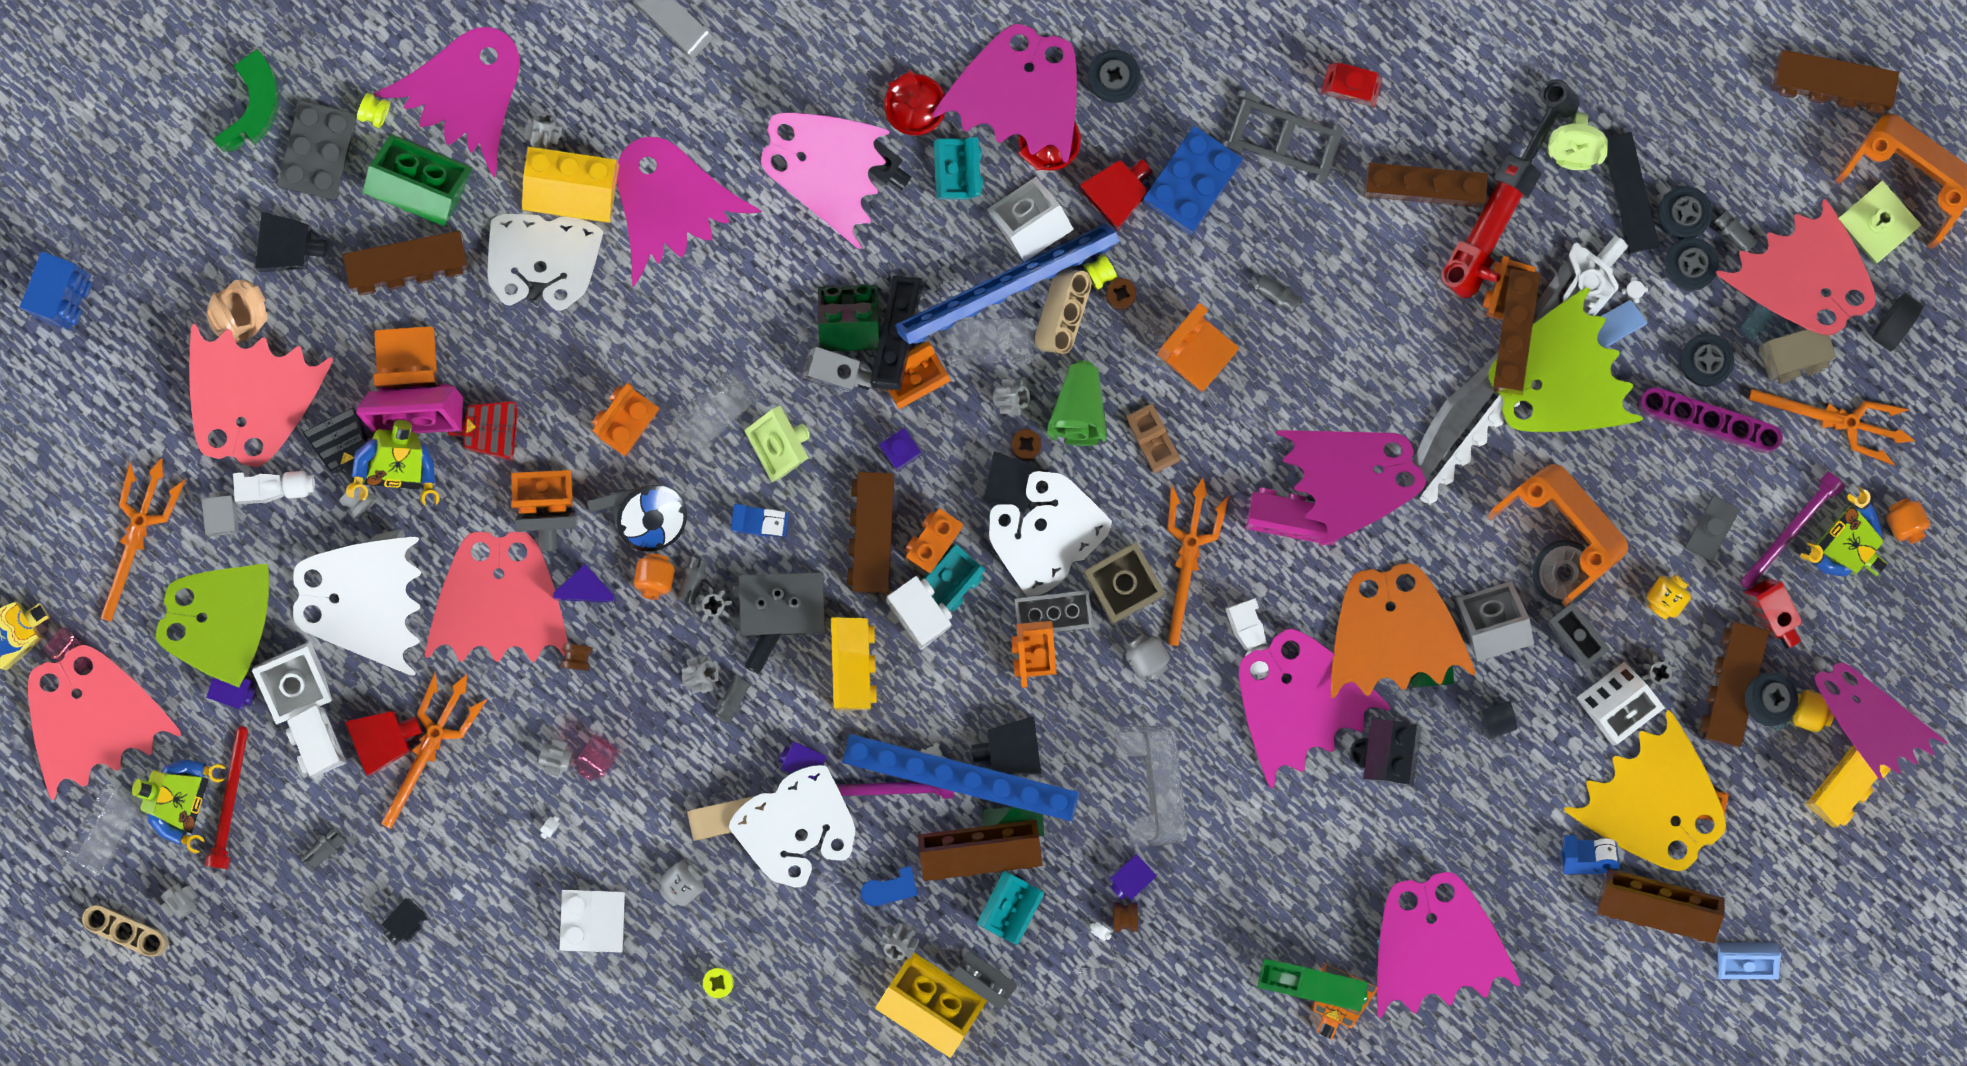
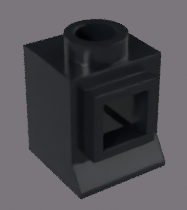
(404, 922)

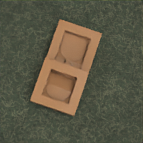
(1153, 438)

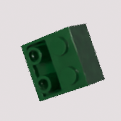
(848, 317)

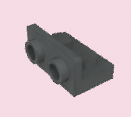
(984, 980)

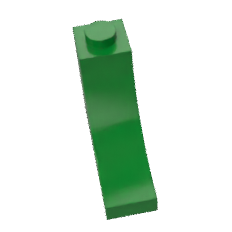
(1313, 985)

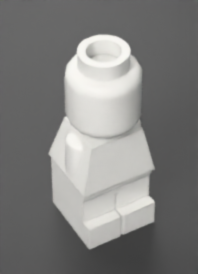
(270, 487)
(1249, 632)

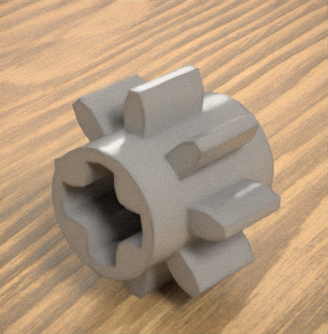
(543, 130)
(1011, 397)
(720, 610)
(1667, 671)
(700, 674)
(555, 757)
(178, 901)
(899, 941)

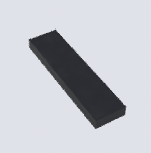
(1631, 193)
(892, 348)

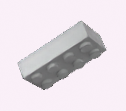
(1066, 610)

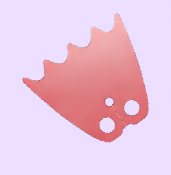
(1799, 266)
(252, 385)
(493, 611)
(96, 727)

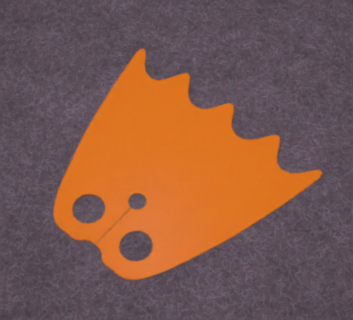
(1396, 642)

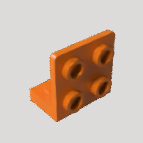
(1197, 349)
(405, 358)
(624, 419)

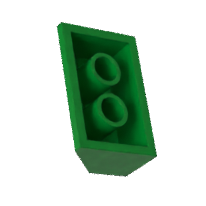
(416, 180)

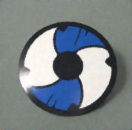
(651, 518)

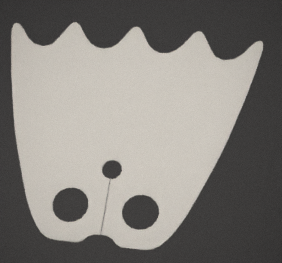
(371, 599)

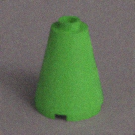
(1079, 407)

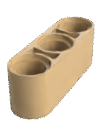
(1063, 311)
(715, 819)
(111, 927)

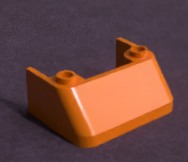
(1896, 135)
(1605, 541)

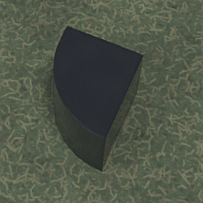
(1498, 720)

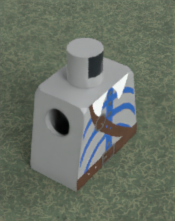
(822, 369)

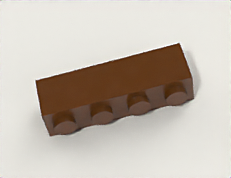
(1835, 81)
(1425, 185)
(406, 262)
(1516, 332)
(872, 533)
(1735, 670)
(980, 850)
(1661, 906)

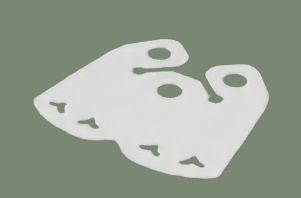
(546, 242)
(1057, 545)
(786, 812)

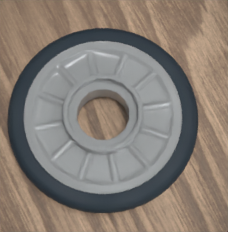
(1546, 569)

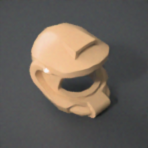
(238, 309)

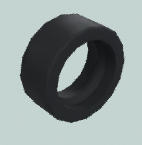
(1897, 322)

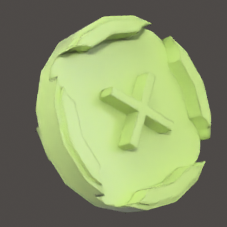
(1578, 144)

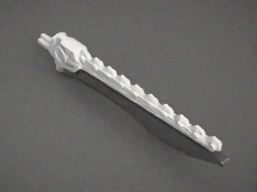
(1467, 401)

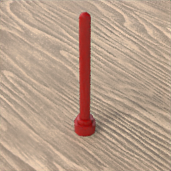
(218, 855)

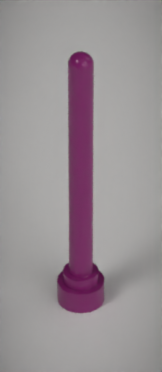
(1829, 487)
(891, 788)

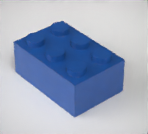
(1192, 180)
(56, 291)

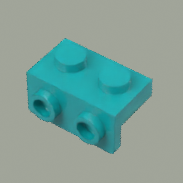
(957, 168)
(953, 577)
(1010, 908)

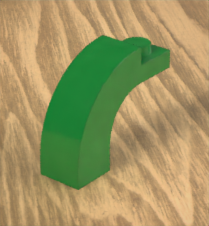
(262, 104)

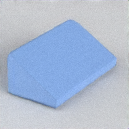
(1620, 323)
(1748, 960)

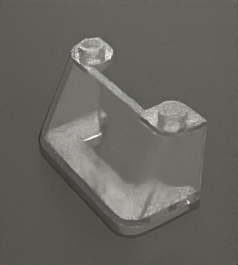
(1167, 817)

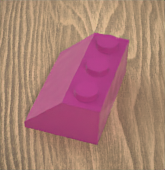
(425, 408)
(1284, 516)

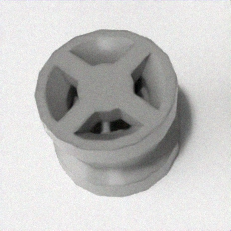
(357, 506)

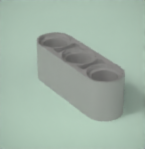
(676, 24)

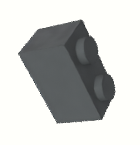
(1577, 636)

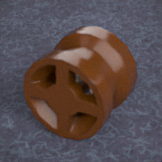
(1119, 299)
(1029, 448)
(576, 657)
(1125, 917)

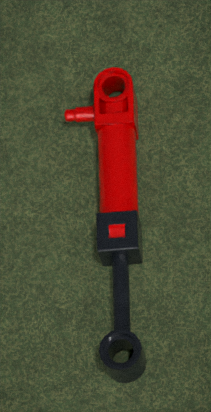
(1515, 180)

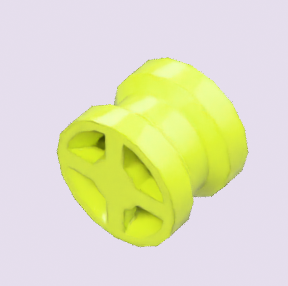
(373, 110)
(1100, 271)
(721, 980)

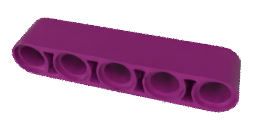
(1724, 418)

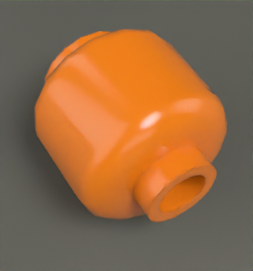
(1908, 520)
(653, 576)

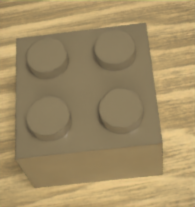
(1796, 353)
(1124, 583)

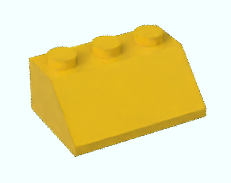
(569, 184)
(852, 664)
(1844, 788)
(931, 1004)

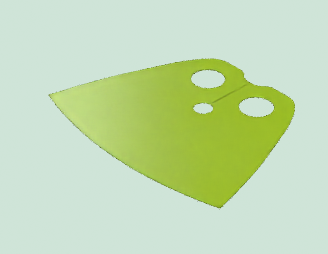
(234, 623)

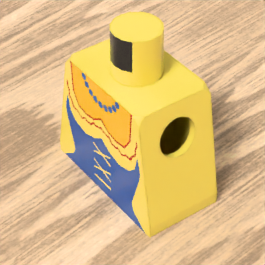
(19, 631)

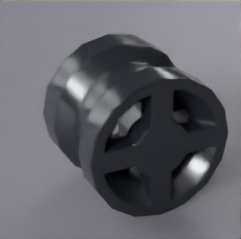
(1358, 746)

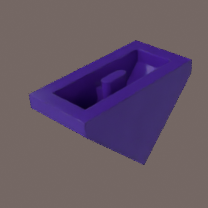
(584, 587)

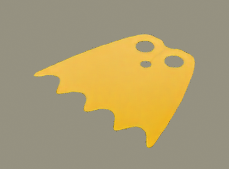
(1648, 792)

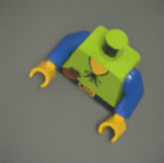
(393, 460)
(1850, 541)
(174, 798)

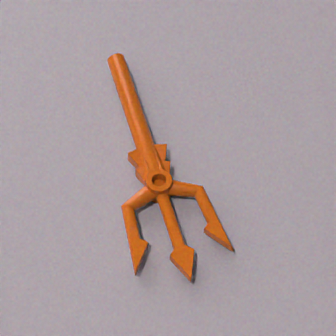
(1840, 420)
(137, 530)
(1189, 552)
(430, 742)

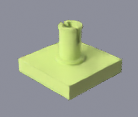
(1879, 222)
(778, 443)

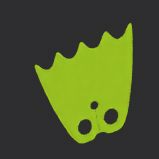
(1574, 375)

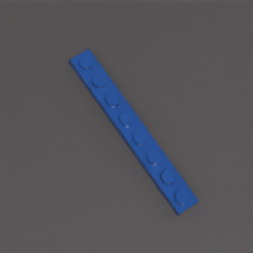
(1007, 283)
(961, 777)

